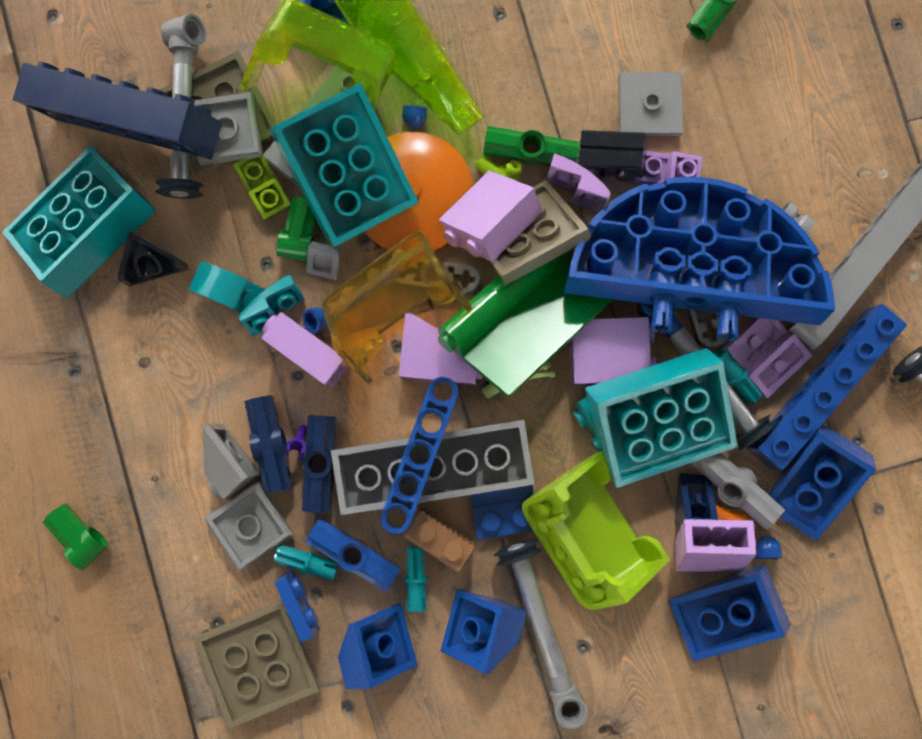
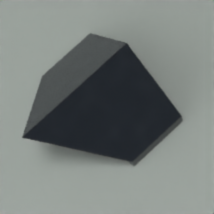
(146, 262)

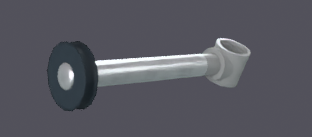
(182, 39)
(563, 689)

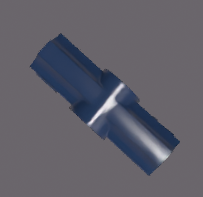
(268, 444)
(317, 485)

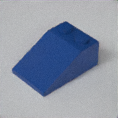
(821, 481)
(731, 614)

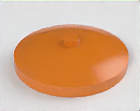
(438, 180)

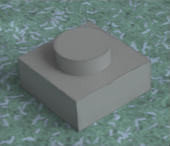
(323, 260)

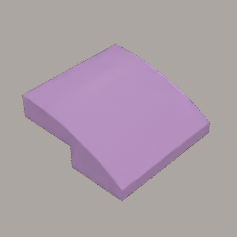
(587, 188)
(768, 353)

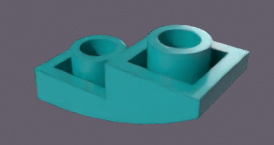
(270, 302)

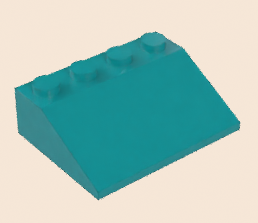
(344, 165)
(78, 222)
(663, 416)

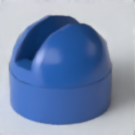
(414, 116)
(310, 317)
(768, 548)

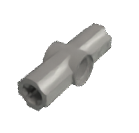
(739, 488)

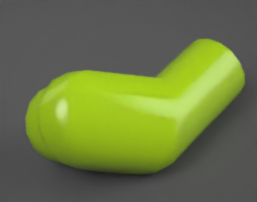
(511, 170)

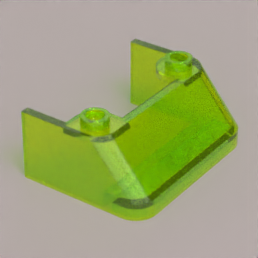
(327, 39)

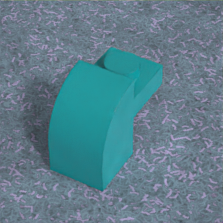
(224, 287)

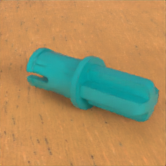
(738, 378)
(306, 562)
(415, 579)

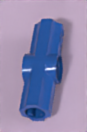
(334, 543)

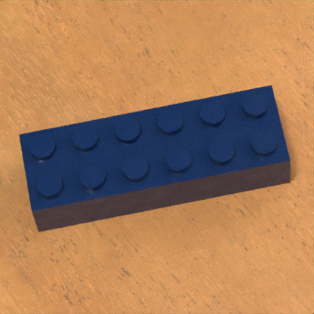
(118, 109)

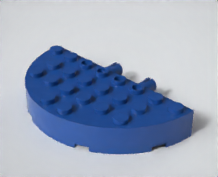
(702, 250)

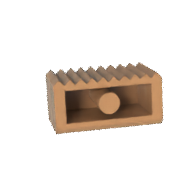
(439, 540)

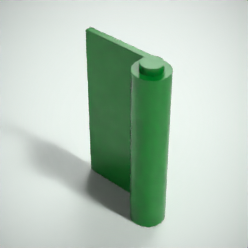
(519, 325)

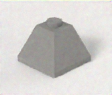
(225, 462)

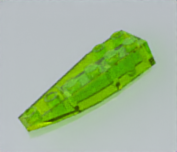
(420, 57)

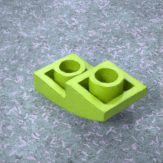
(262, 186)

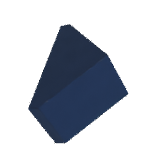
(695, 498)

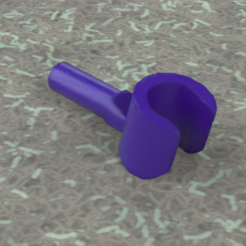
(297, 443)

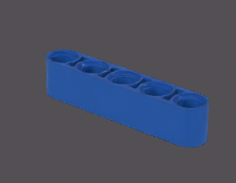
(408, 467)

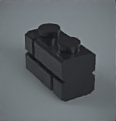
(613, 153)

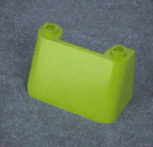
(591, 537)

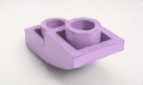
(664, 166)

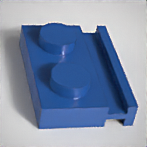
(500, 512)
(297, 606)

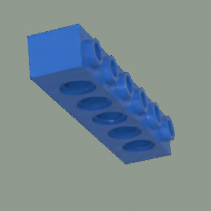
(827, 386)

